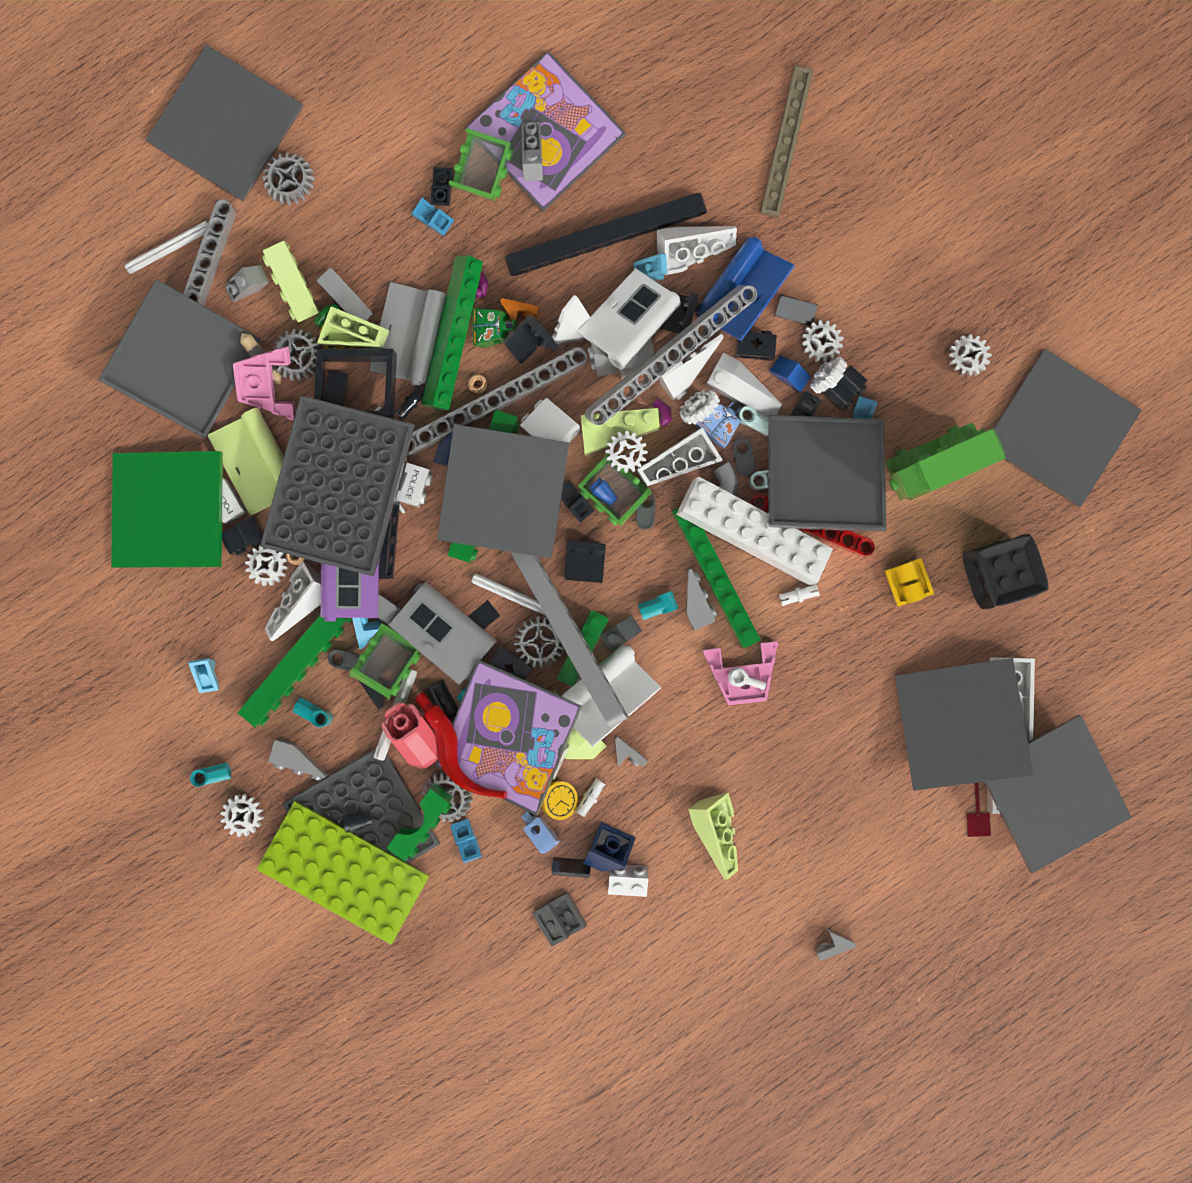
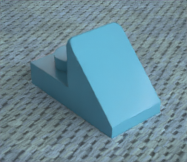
(653, 267)
(365, 630)
(204, 674)

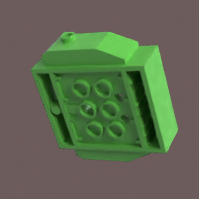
(943, 460)

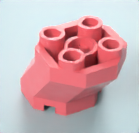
(411, 735)

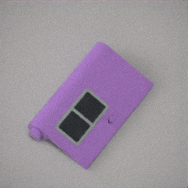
(348, 593)

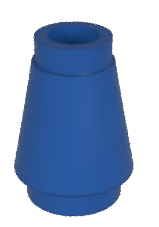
(603, 491)

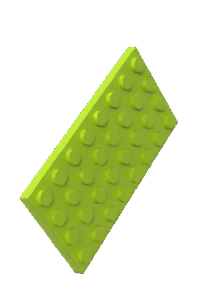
(343, 872)

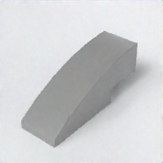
(343, 295)

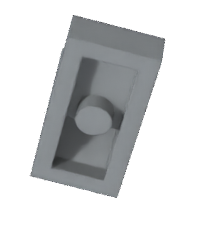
(624, 750)
(839, 944)

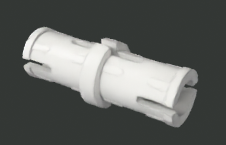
(799, 595)
(590, 797)

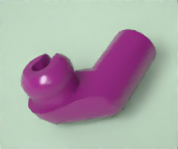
(482, 286)

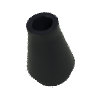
(355, 822)

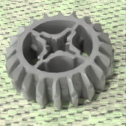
(292, 172)
(304, 352)
(523, 643)
(459, 808)

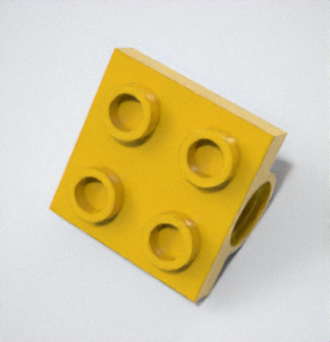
(909, 582)

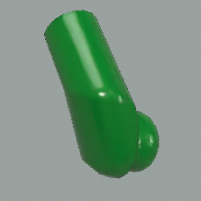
(321, 318)

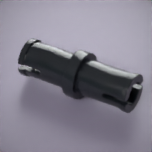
(410, 403)

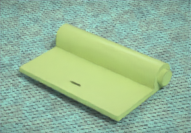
(256, 455)

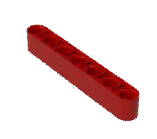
(836, 540)

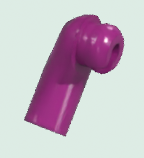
(665, 412)

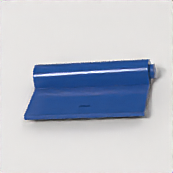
(748, 267)

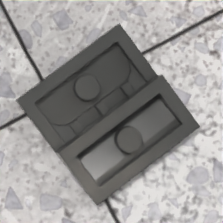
(559, 919)

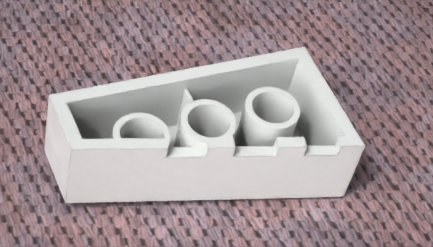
(684, 456)

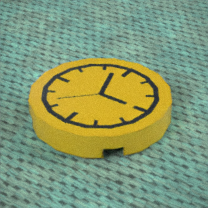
(560, 800)

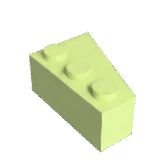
(351, 331)

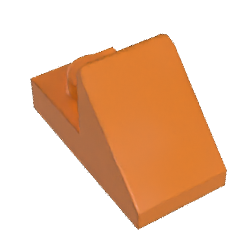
(515, 308)

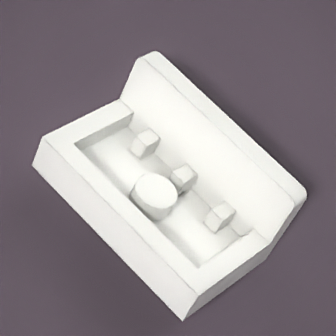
(629, 881)

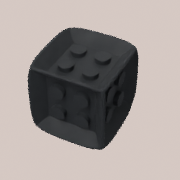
(1005, 572)

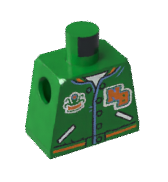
(491, 327)

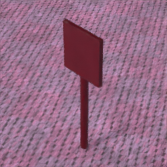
(978, 823)

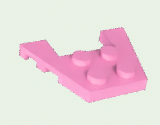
(256, 383)
(745, 693)

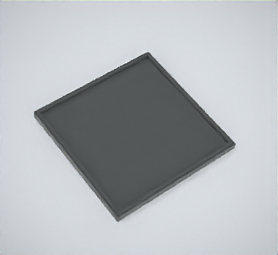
(224, 123)
(177, 359)
(1064, 427)
(826, 473)
(503, 491)
(963, 725)
(1064, 801)

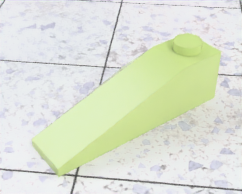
(713, 824)

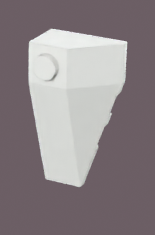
(693, 244)
(570, 321)
(682, 375)
(741, 386)
(297, 602)

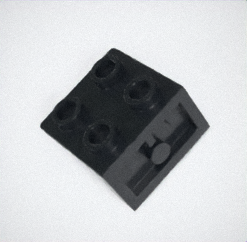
(683, 314)
(528, 338)
(585, 561)

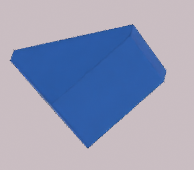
(790, 373)

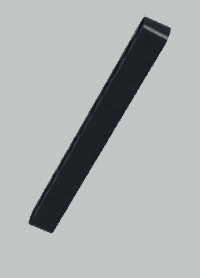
(606, 234)

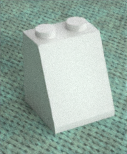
(549, 422)

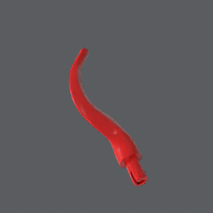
(447, 748)

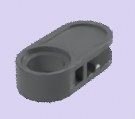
(744, 461)
(646, 515)
(349, 659)

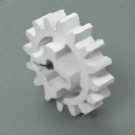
(815, 341)
(967, 348)
(828, 375)
(699, 406)
(629, 460)
(260, 570)
(247, 820)

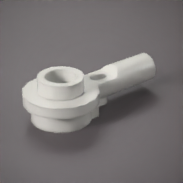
(739, 677)

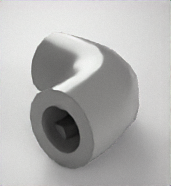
(727, 478)

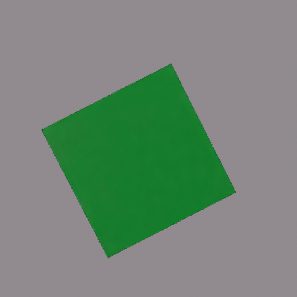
(167, 509)

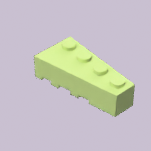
(291, 281)
(638, 421)

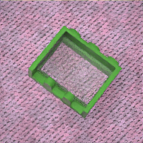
(482, 165)
(626, 486)
(385, 662)

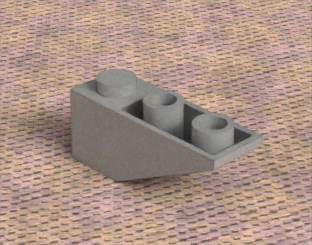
(532, 151)
(697, 608)
(294, 757)

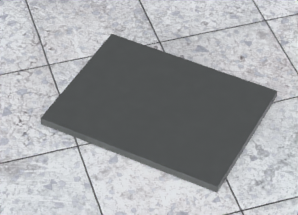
(337, 485)

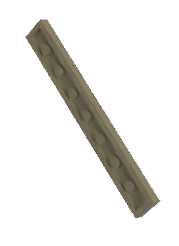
(786, 141)

